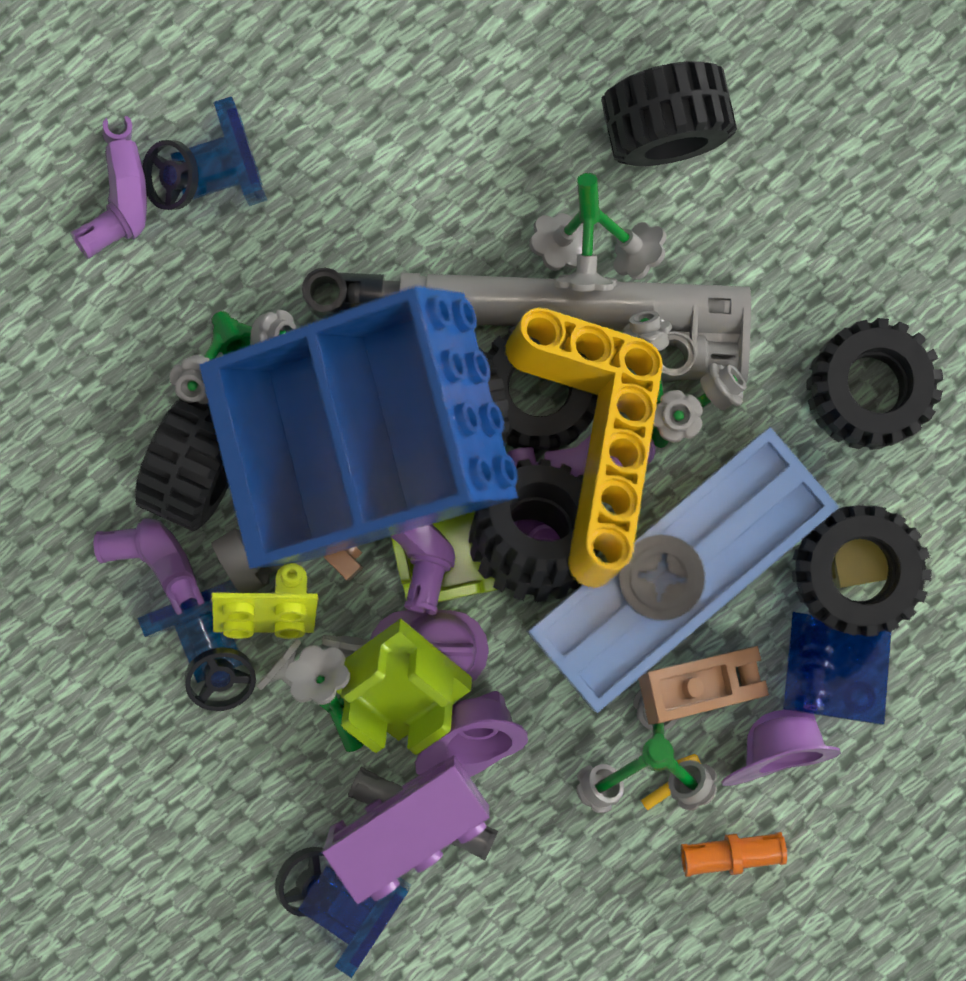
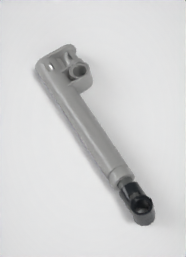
(706, 320)

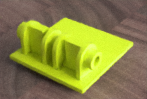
(285, 613)

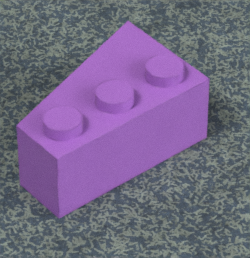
(406, 830)

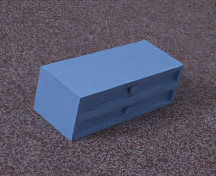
(736, 524)

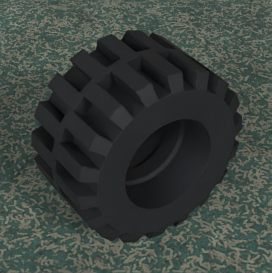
(668, 113)
(907, 360)
(546, 431)
(183, 468)
(521, 561)
(904, 578)

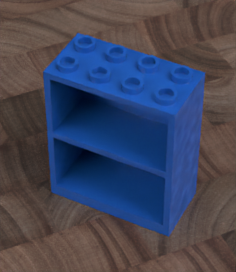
(359, 427)

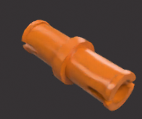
(733, 854)

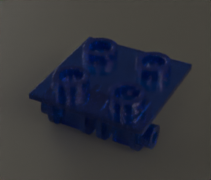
(836, 672)

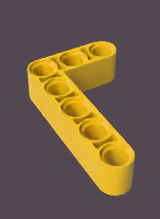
(611, 434)

